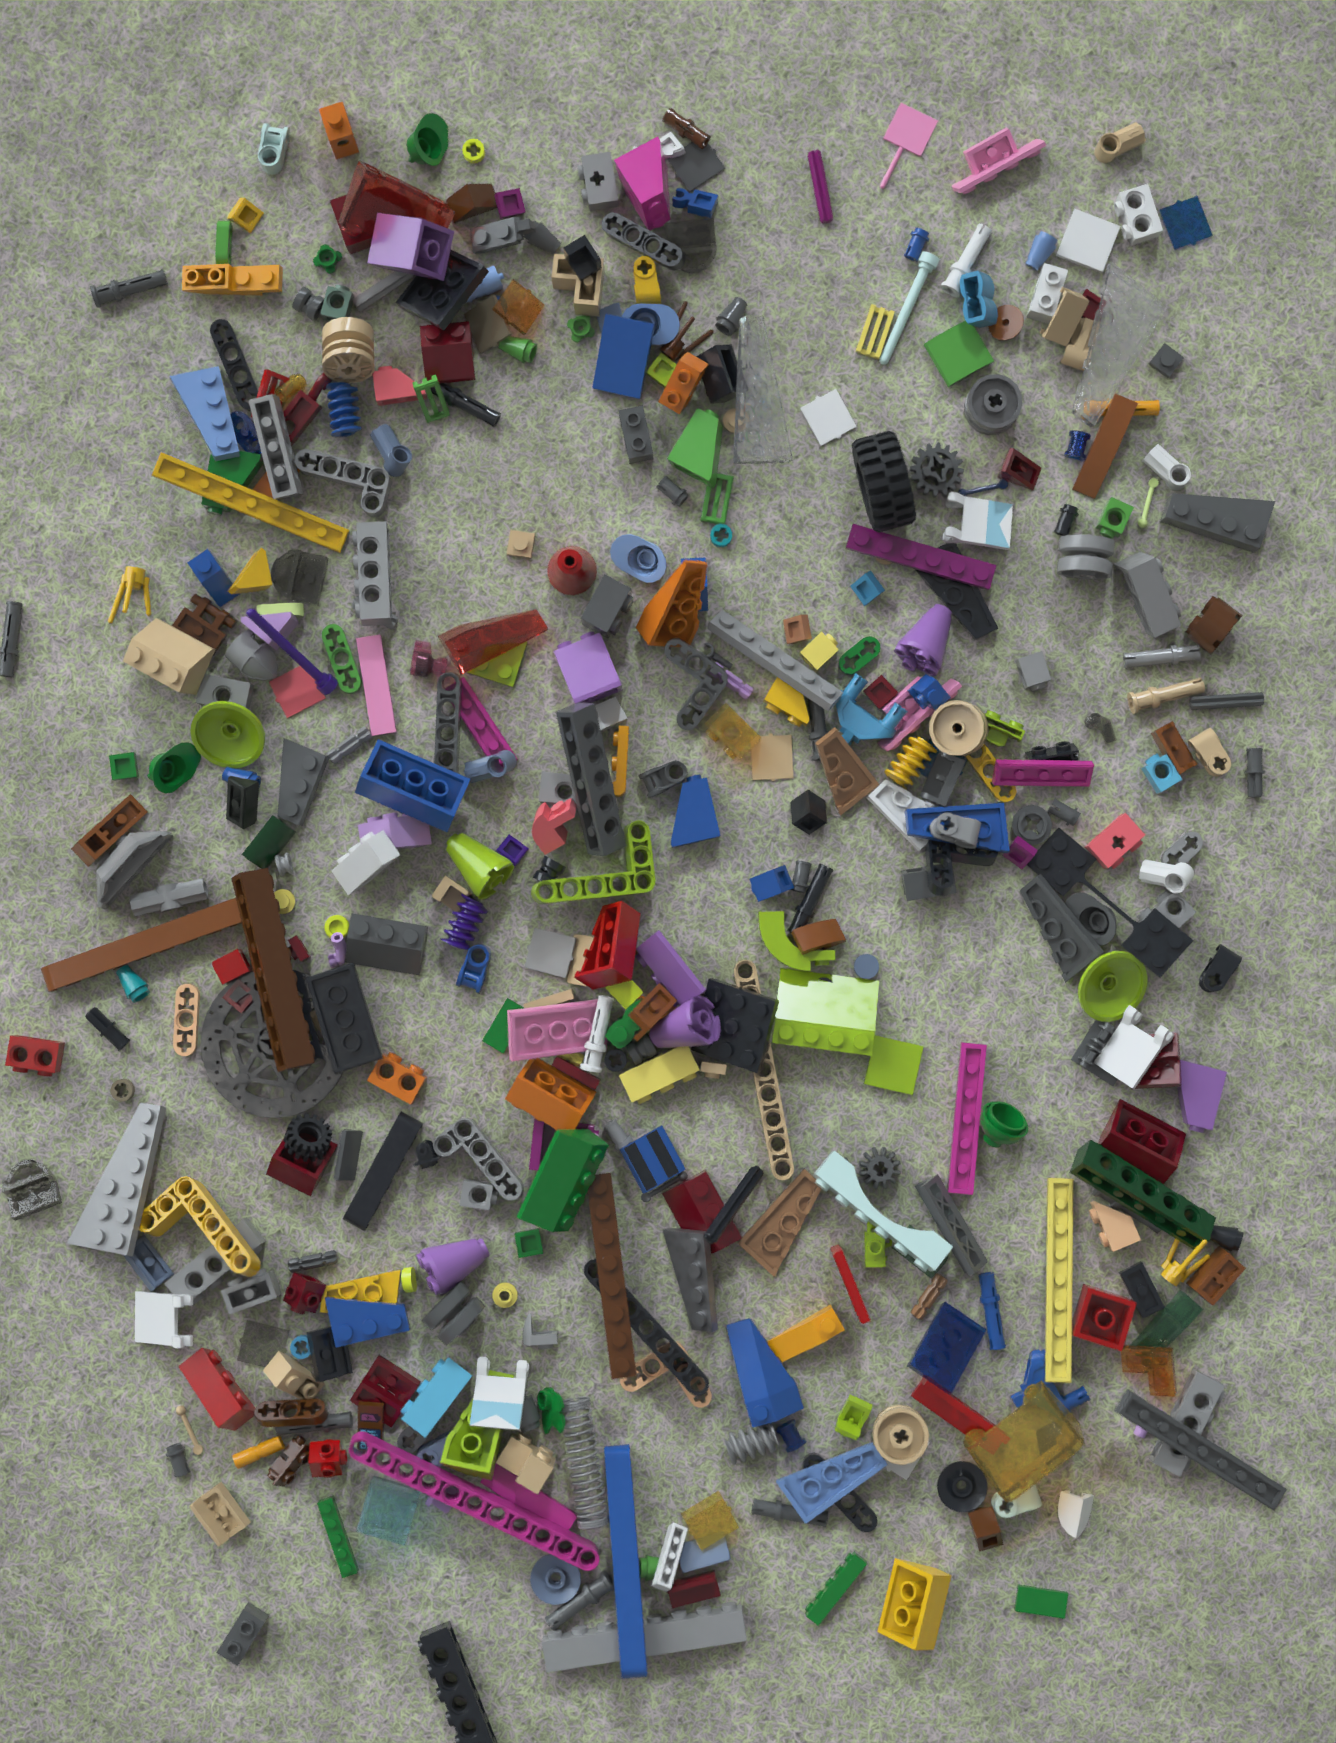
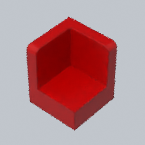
(231, 966)

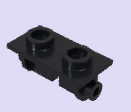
(1062, 751)
(426, 1155)

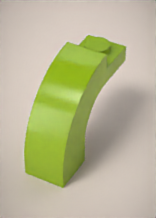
(775, 940)

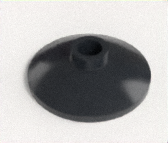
(962, 1499)

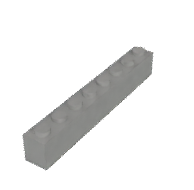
(662, 1636)

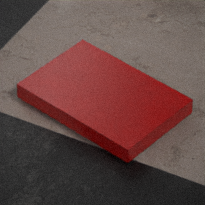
(850, 1284)

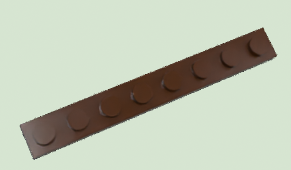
(611, 1277)

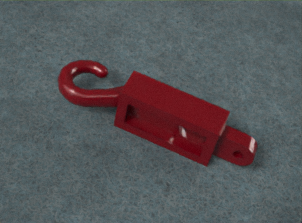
(305, 408)

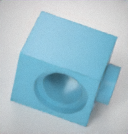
(1171, 776)

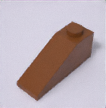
(109, 830)

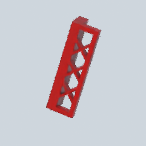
(950, 1408)

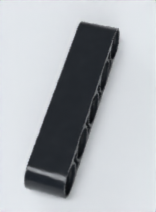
(382, 1171)

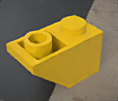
(788, 701)

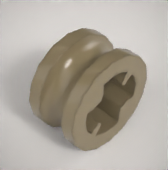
(115, 1092)

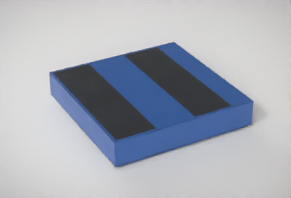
(652, 1159)

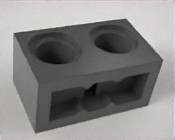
(636, 434)
(242, 1634)

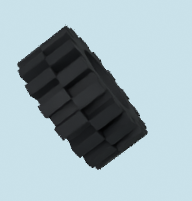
(310, 1126)

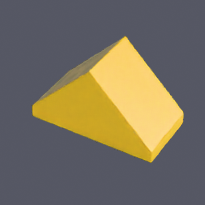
(254, 575)

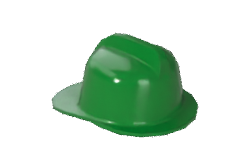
(428, 141)
(174, 767)

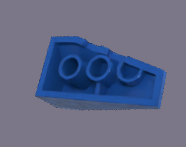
(763, 1379)

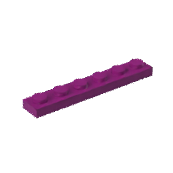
(920, 557)

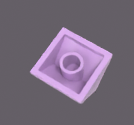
(282, 622)

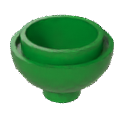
(1002, 1124)

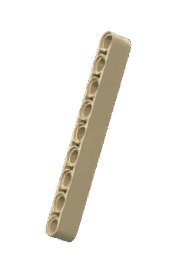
(762, 1082)

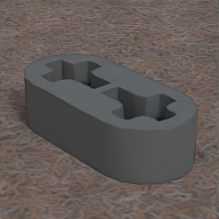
(418, 1441)

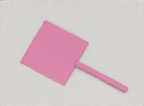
(910, 132)

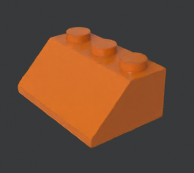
(550, 1095)

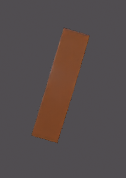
(1104, 446)

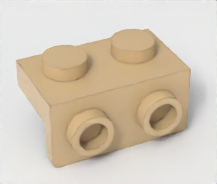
(219, 1514)

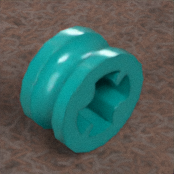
(716, 529)

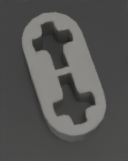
(1179, 844)

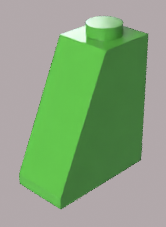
(699, 447)

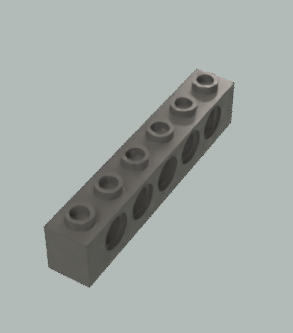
(591, 778)

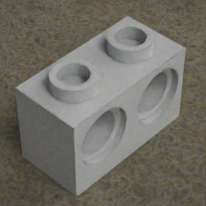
(1183, 914)

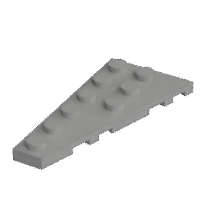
(118, 1201)

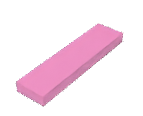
(376, 685)

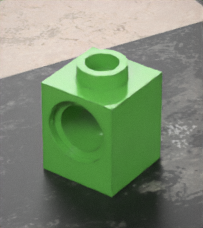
(1118, 509)

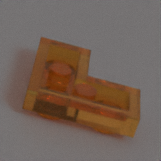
(1154, 1361)

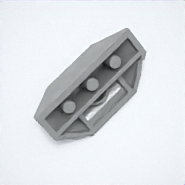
(126, 862)

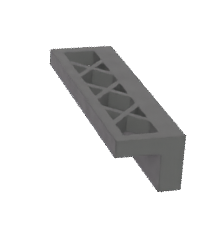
(951, 1224)

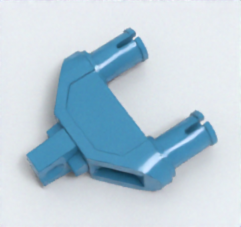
(858, 723)

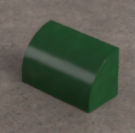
(268, 842)

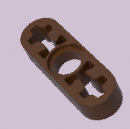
(301, 1418)

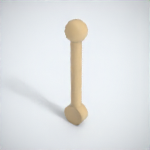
(197, 1449)

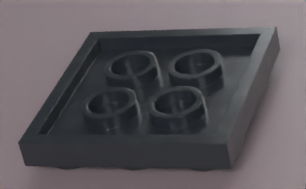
(441, 300)
(744, 1024)

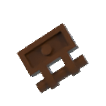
(198, 628)

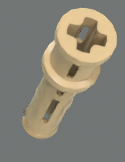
(1154, 697)

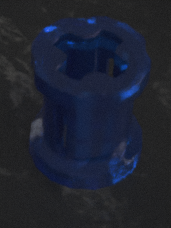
(1077, 445)
(790, 1436)

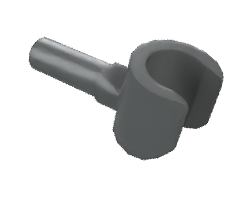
(716, 657)

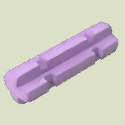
(735, 684)

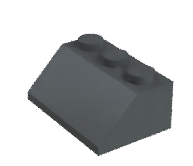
(385, 944)

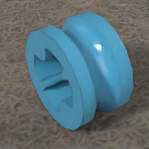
(293, 1347)

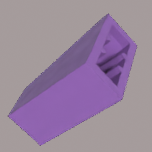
(1200, 1095)

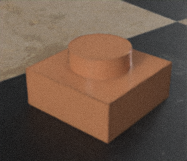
(797, 629)

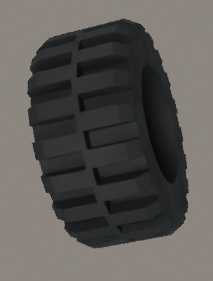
(884, 481)

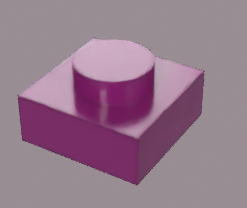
(509, 203)
(1020, 852)

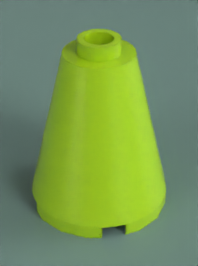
(478, 864)

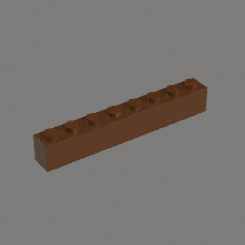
(273, 969)

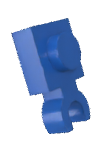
(698, 203)

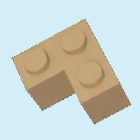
(587, 292)
(527, 1461)

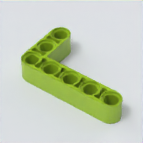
(605, 881)

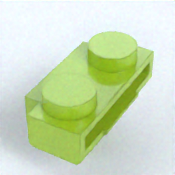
(999, 736)

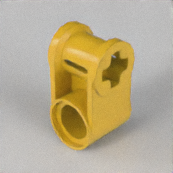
(646, 285)

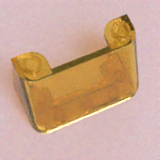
(1026, 1443)

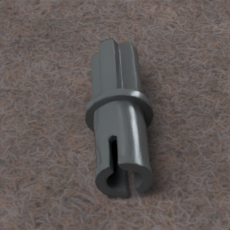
(1254, 772)

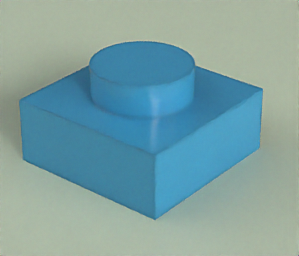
(867, 588)

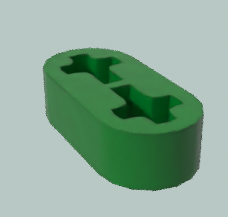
(863, 660)

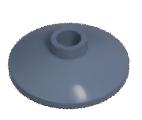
(554, 1591)

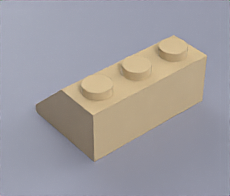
(169, 656)

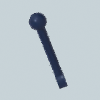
(1003, 484)

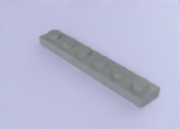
(775, 660)

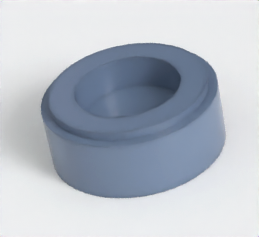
(866, 966)

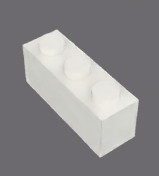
(365, 861)

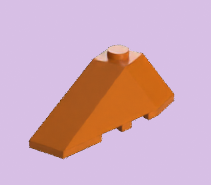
(675, 606)

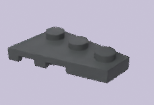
(299, 780)

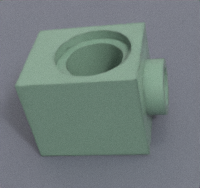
(332, 294)

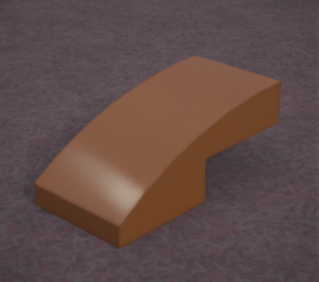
(818, 935)

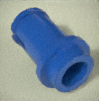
(916, 244)

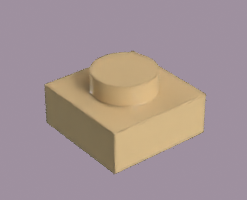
(520, 544)
(713, 1069)

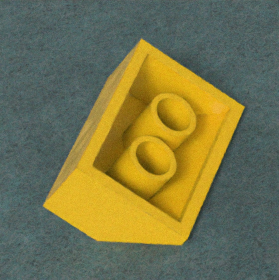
(914, 1604)

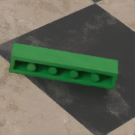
(338, 1536)
(835, 1588)

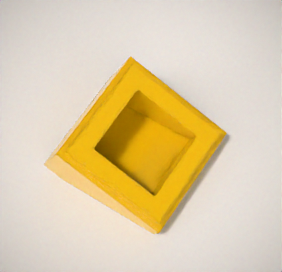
(245, 214)

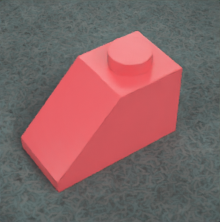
(393, 386)

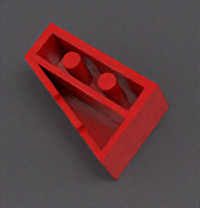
(613, 947)
(217, 1390)

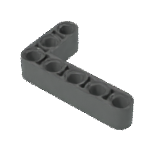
(452, 721)

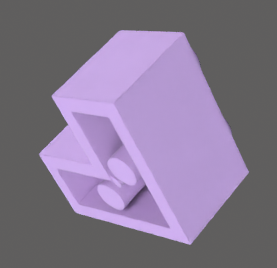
(402, 831)

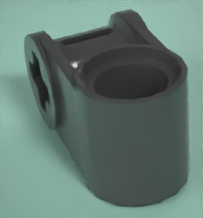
(662, 778)

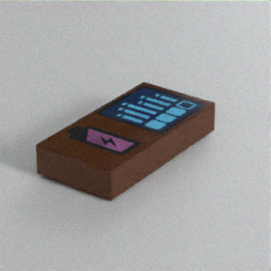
(370, 1421)

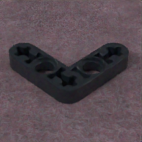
(948, 855)

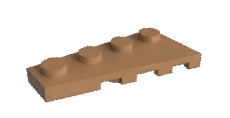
(778, 1226)

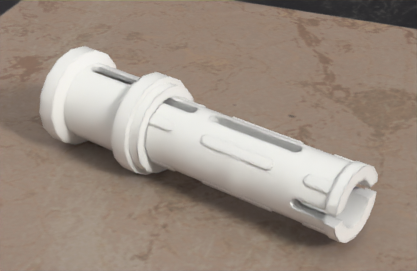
(966, 261)
(595, 1045)

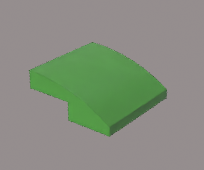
(958, 353)

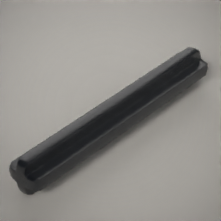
(733, 1204)

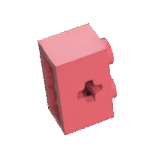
(1122, 828)

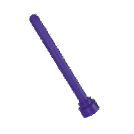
(324, 682)

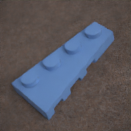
(208, 406)
(828, 1481)

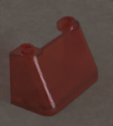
(379, 192)

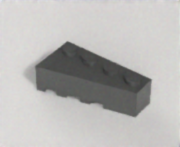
(1223, 519)

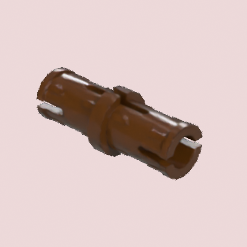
(697, 136)

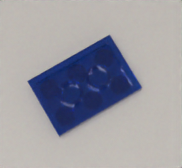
(946, 1348)

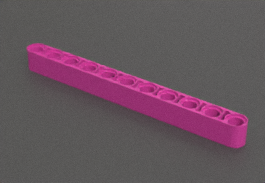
(481, 1511)

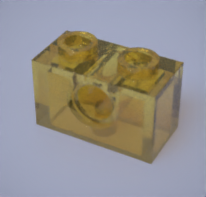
(728, 718)

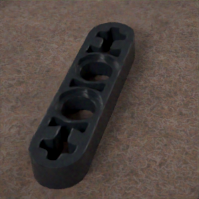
(643, 241)
(235, 365)
(866, 1510)

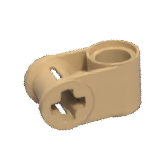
(1209, 749)

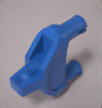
(1036, 1372)

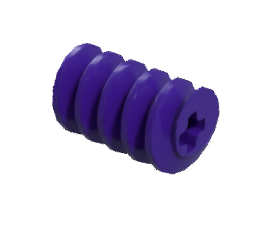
(465, 923)

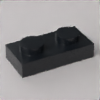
(1141, 1289)

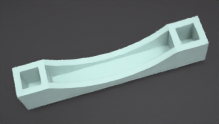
(841, 1179)

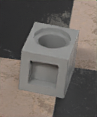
(1033, 671)
(468, 1200)

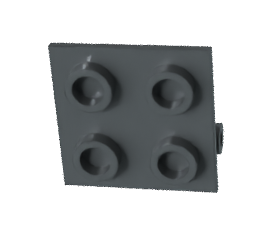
(1092, 1046)

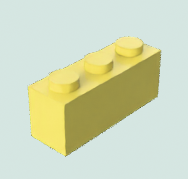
(659, 1074)

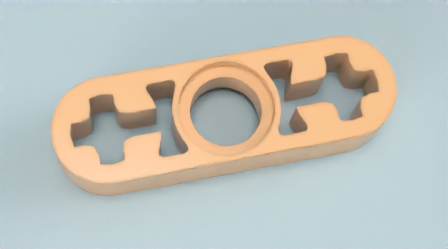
(193, 1039)

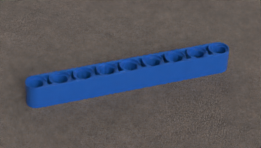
(625, 1561)

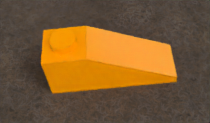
(806, 1334)

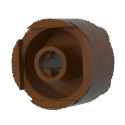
(1214, 624)

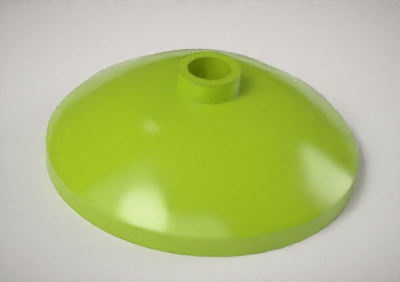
(222, 743)
(1124, 985)

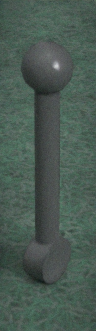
(646, 1197)

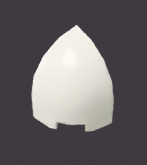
(1074, 1512)

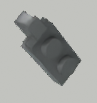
(500, 234)

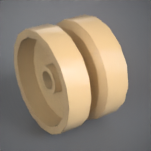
(973, 730)
(903, 1449)

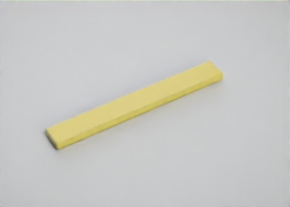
(1059, 1280)

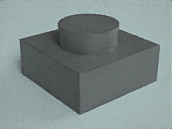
(1166, 360)

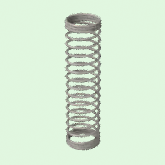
(583, 1523)

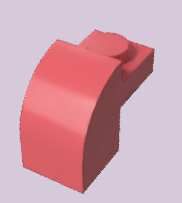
(548, 824)

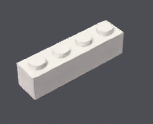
(669, 1557)

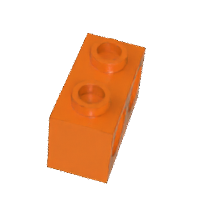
(683, 382)
(394, 1084)

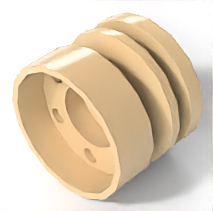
(348, 350)

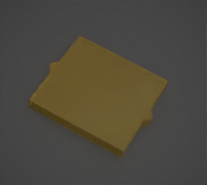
(710, 1520)

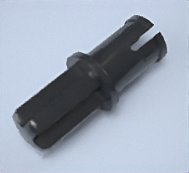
(107, 1028)

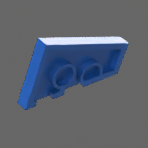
(363, 1320)

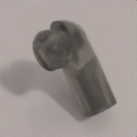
(1102, 724)

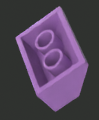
(669, 968)

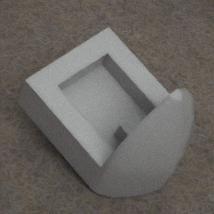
(543, 1339)

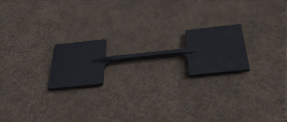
(1153, 941)

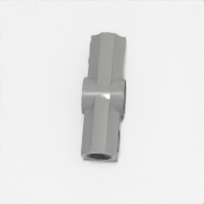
(169, 897)

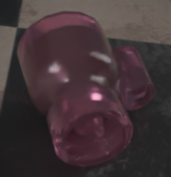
(424, 664)

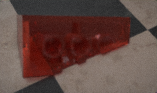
(483, 640)

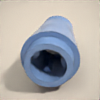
(1040, 250)

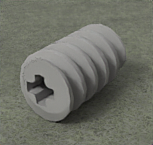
(751, 1442)

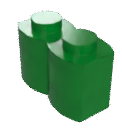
(623, 1028)

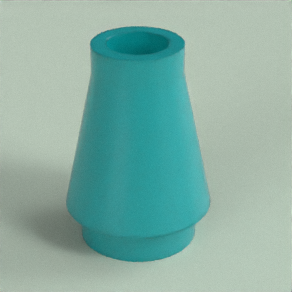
(133, 985)

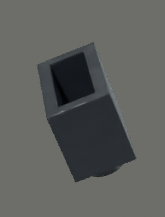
(721, 373)

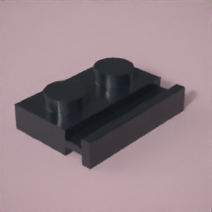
(326, 1358)

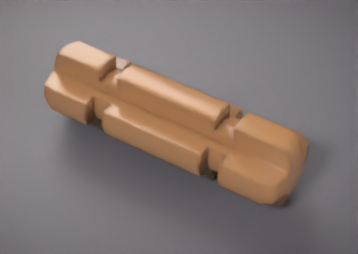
(929, 1296)

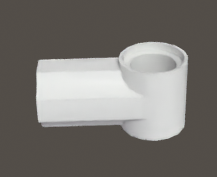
(1164, 465)
(1166, 875)

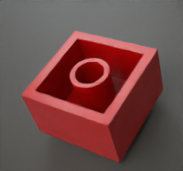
(1102, 1317)

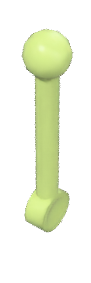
(1153, 483)

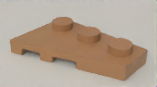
(844, 771)

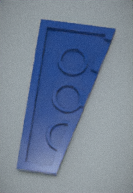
(993, 828)

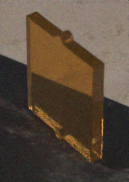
(518, 307)

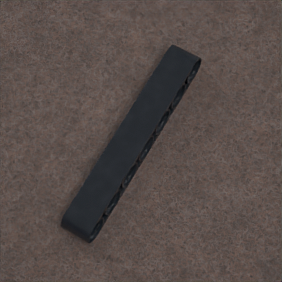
(658, 1333)

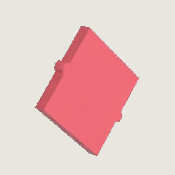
(295, 691)

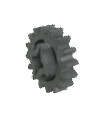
(926, 473)

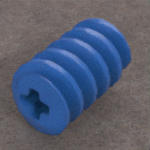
(342, 409)

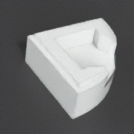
(671, 146)

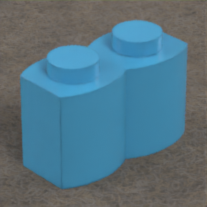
(978, 294)

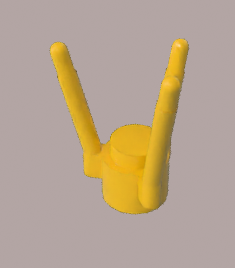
(132, 580)
(1177, 1272)

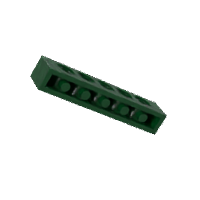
(1142, 1194)

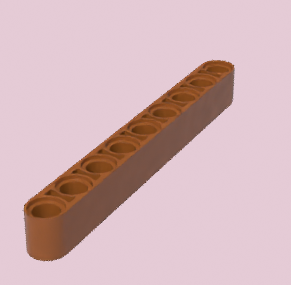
(141, 945)

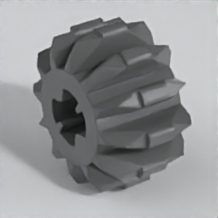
(886, 1161)

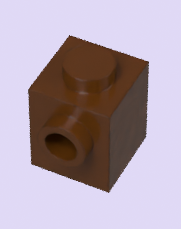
(985, 1528)

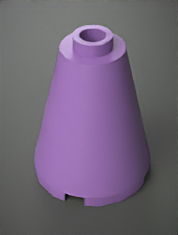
(687, 1025)

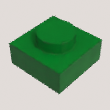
(123, 766)
(529, 1242)

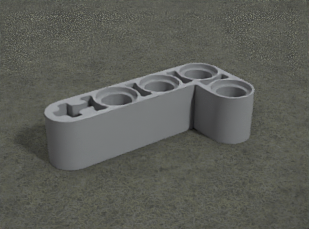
(342, 474)
(483, 1162)

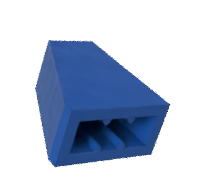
(695, 813)

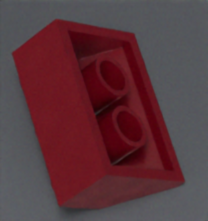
(1143, 1141)
(696, 1205)

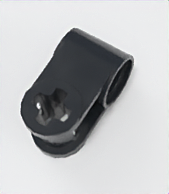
(1222, 967)

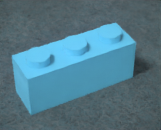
(435, 1396)

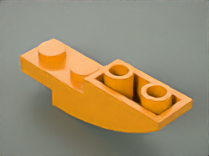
(231, 280)

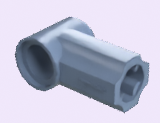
(395, 455)
(489, 766)

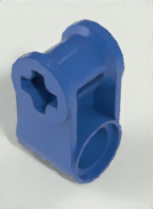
(474, 969)

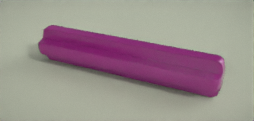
(820, 186)

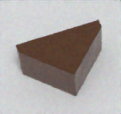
(472, 201)

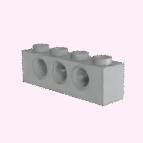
(276, 447)
(381, 610)
(182, 1281)
(1184, 1408)

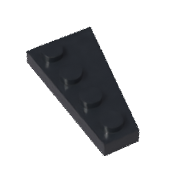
(963, 600)

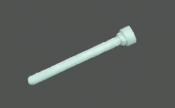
(927, 263)

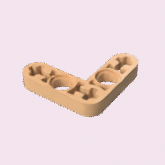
(651, 1376)

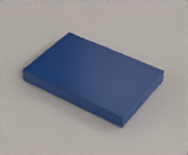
(623, 356)

